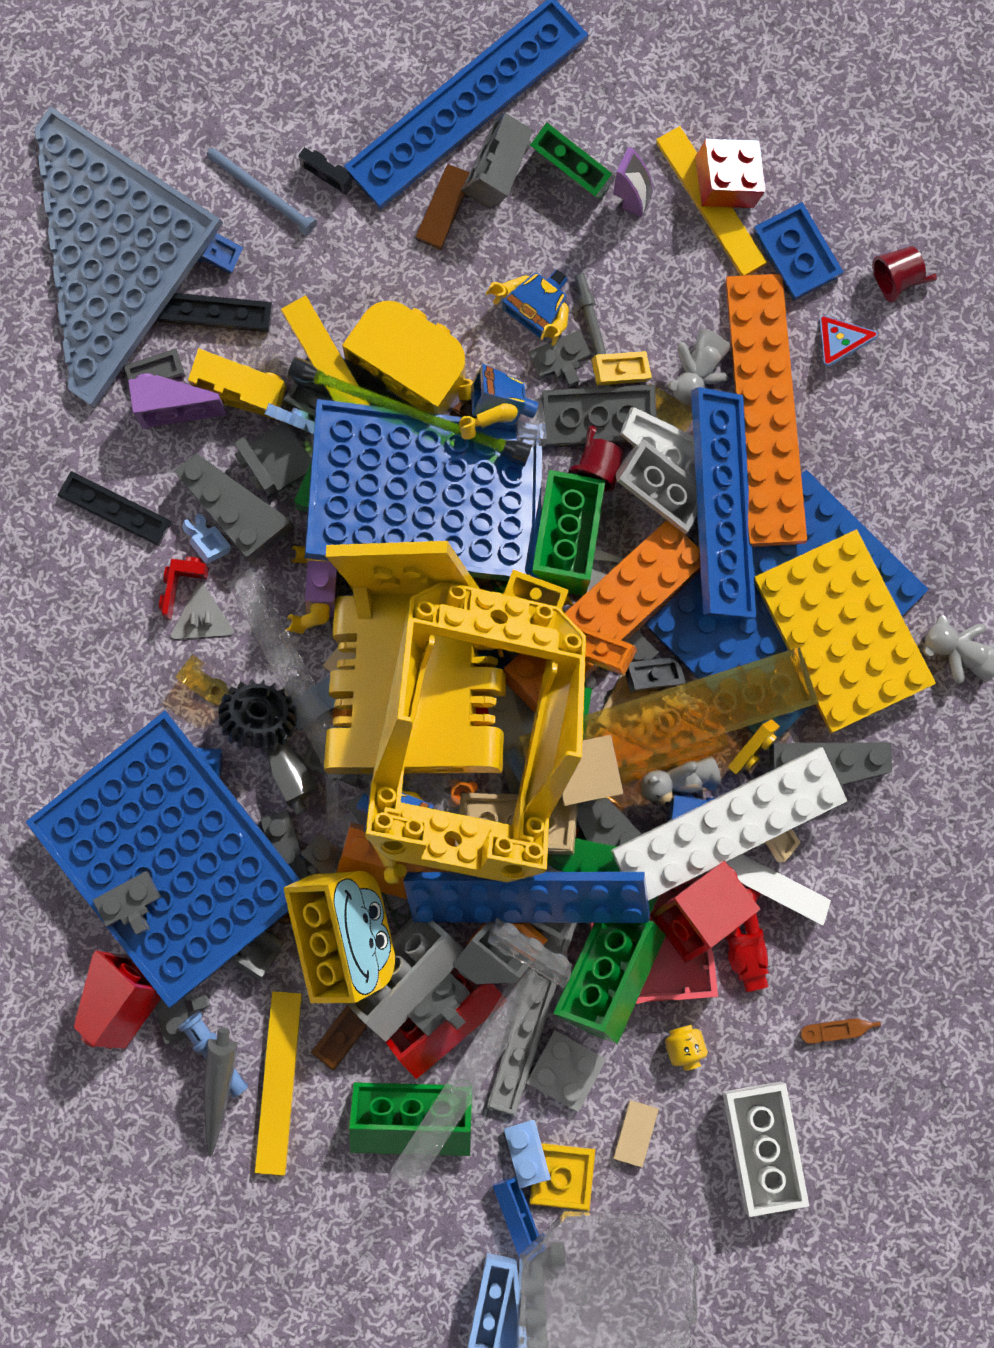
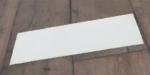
(780, 888)

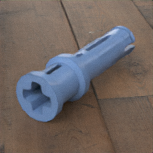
(199, 1035)

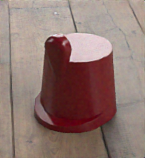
(899, 271)
(599, 460)

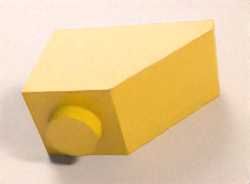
(535, 589)

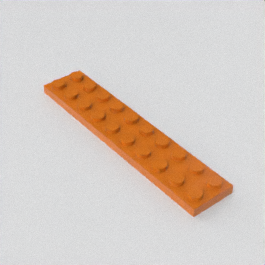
(765, 381)

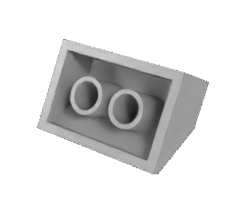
(660, 485)

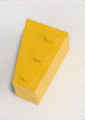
(237, 383)

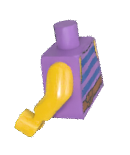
(319, 593)

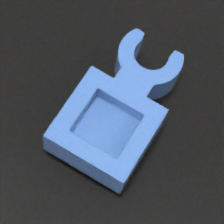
(295, 417)
(206, 542)

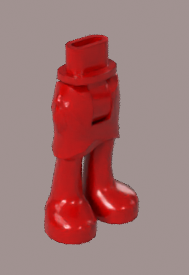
(749, 952)

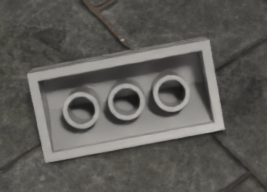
(421, 962)

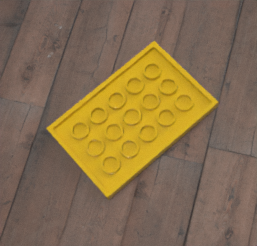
(846, 629)

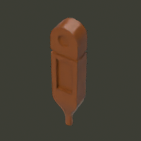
(836, 1030)

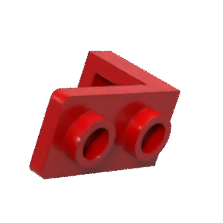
(189, 567)

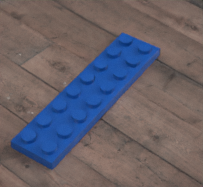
(723, 504)
(534, 899)

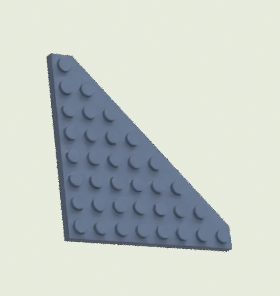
(116, 247)

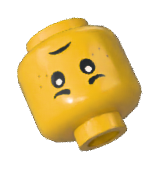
(686, 1047)

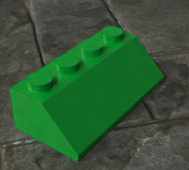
(568, 531)
(609, 977)
(390, 1113)

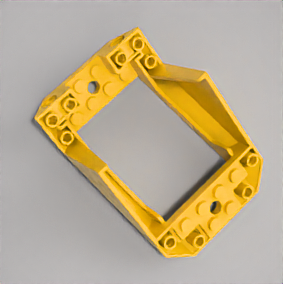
(554, 749)

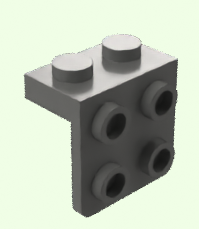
(274, 459)

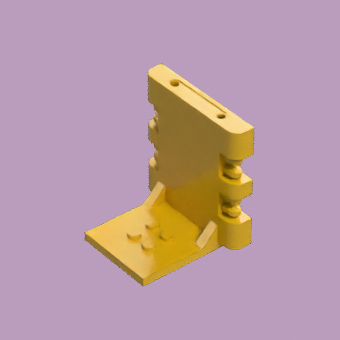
(455, 681)

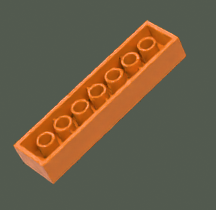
(620, 600)

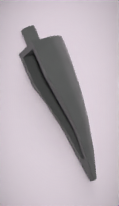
(291, 776)
(218, 1083)

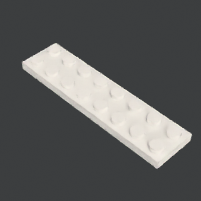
(732, 823)

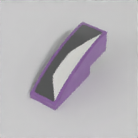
(633, 183)

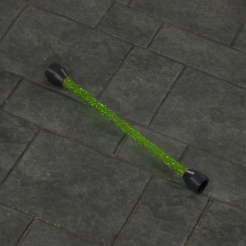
(305, 372)

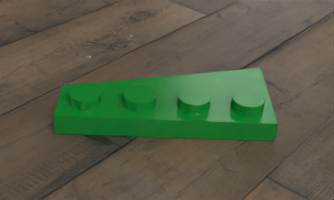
(589, 857)

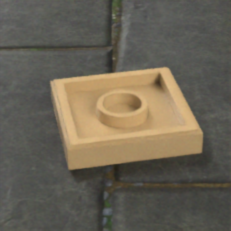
(596, 773)

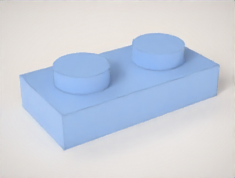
(527, 1154)

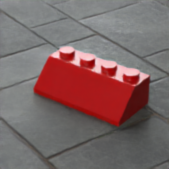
(420, 1052)

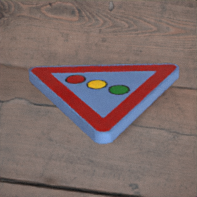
(842, 339)

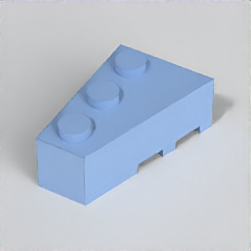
(496, 1305)

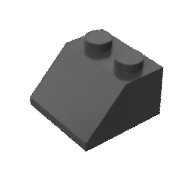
(486, 963)

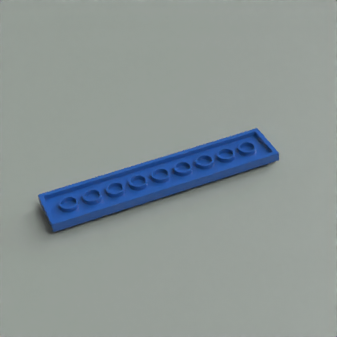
(466, 102)

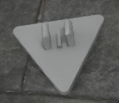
(201, 617)

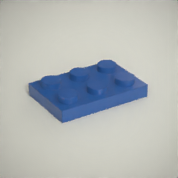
(798, 251)

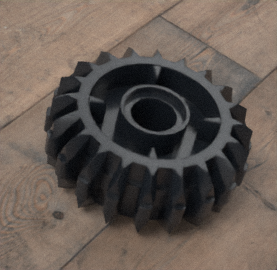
(241, 726)

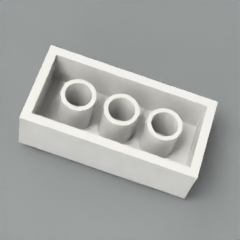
(765, 1149)

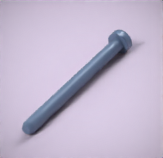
(306, 224)

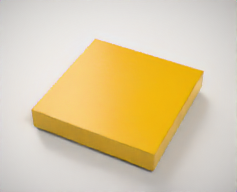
(570, 1177)

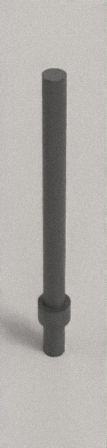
(587, 302)

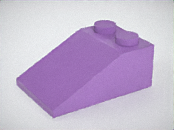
(167, 401)

